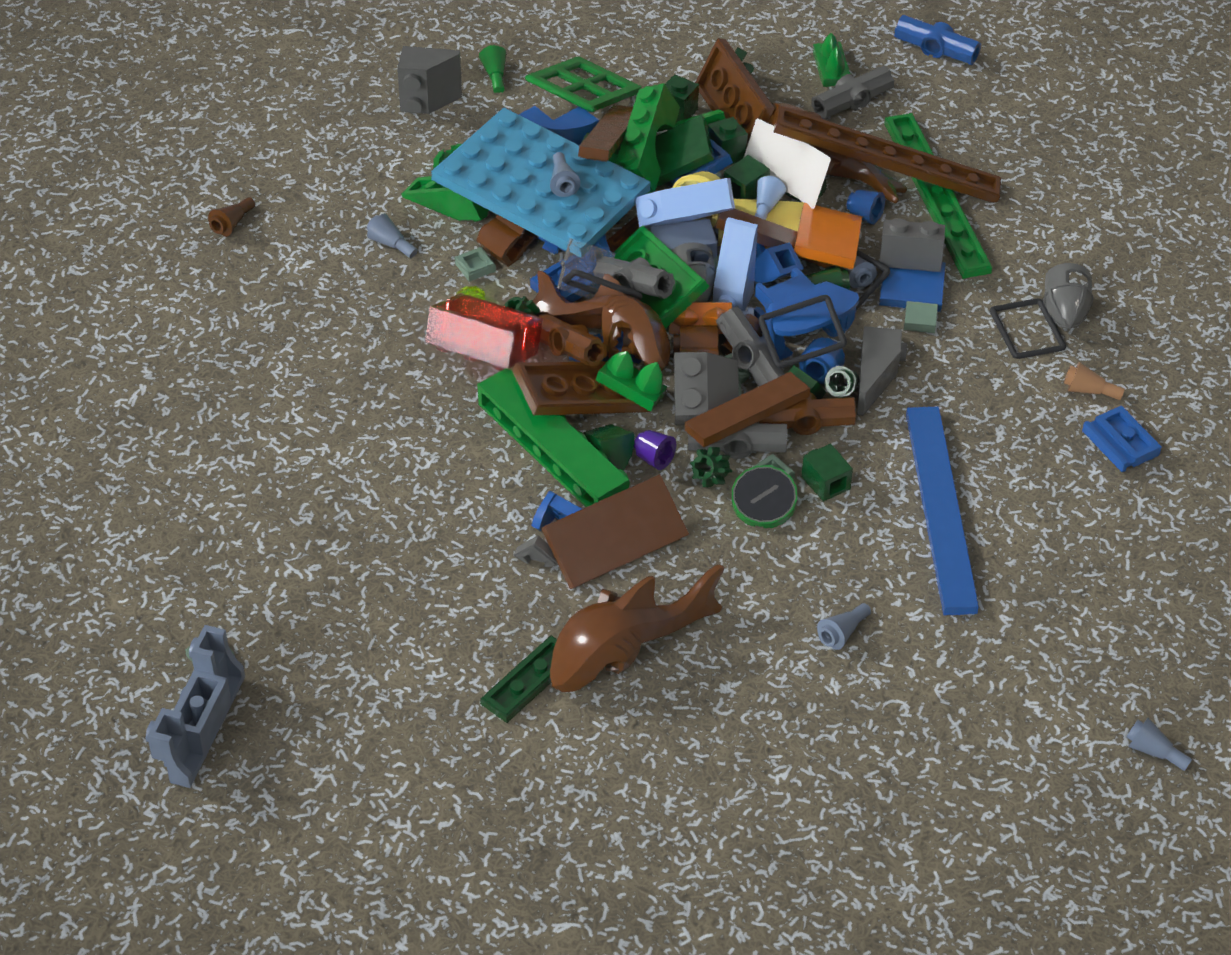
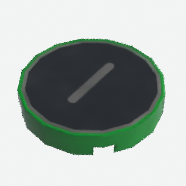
(764, 496)

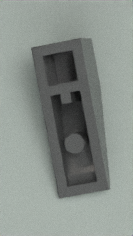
(879, 363)

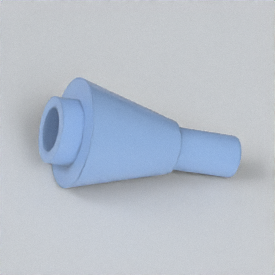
(769, 192)

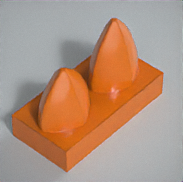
(700, 315)

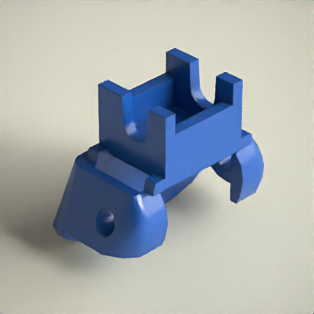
(808, 318)

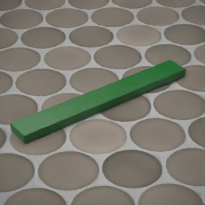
(942, 204)

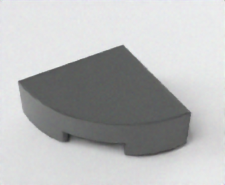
(536, 550)

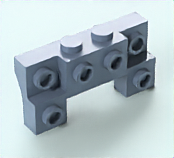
(187, 732)

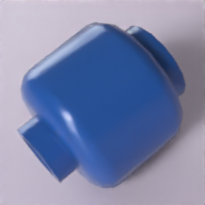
(819, 366)

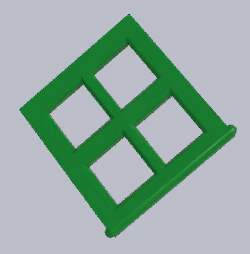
(600, 74)

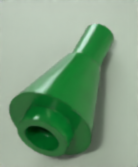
(493, 60)

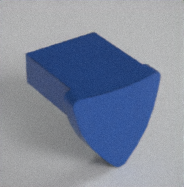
(551, 508)

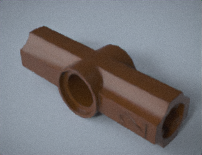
(572, 341)
(813, 413)

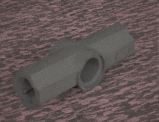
(853, 92)
(637, 276)
(748, 347)
(752, 438)

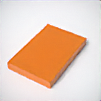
(828, 236)

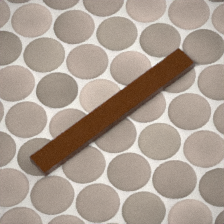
(887, 154)

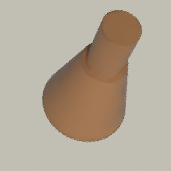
(1084, 380)

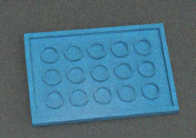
(510, 173)

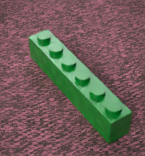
(551, 441)

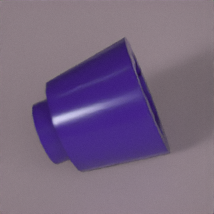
(655, 448)

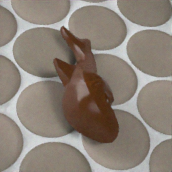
(852, 168)
(612, 312)
(614, 630)

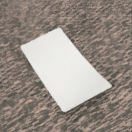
(790, 160)

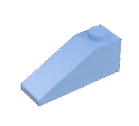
(685, 203)
(736, 264)

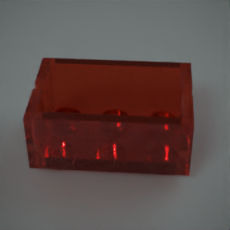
(483, 331)

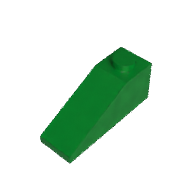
(443, 200)

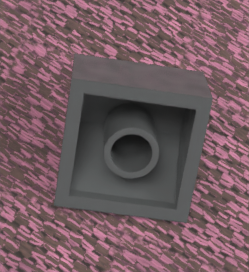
(428, 79)
(912, 245)
(702, 383)

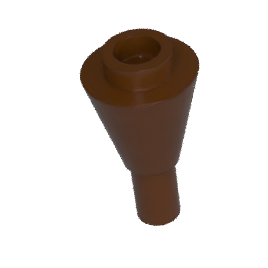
(226, 218)

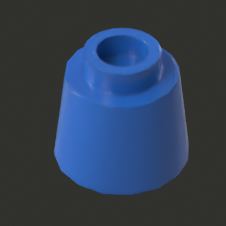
(866, 204)

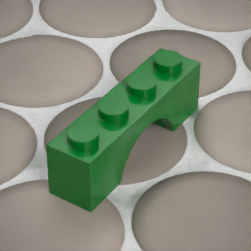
(652, 112)

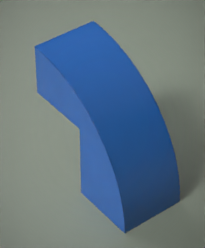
(570, 126)
(775, 262)

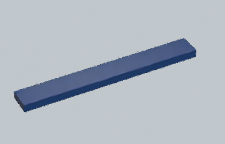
(941, 512)

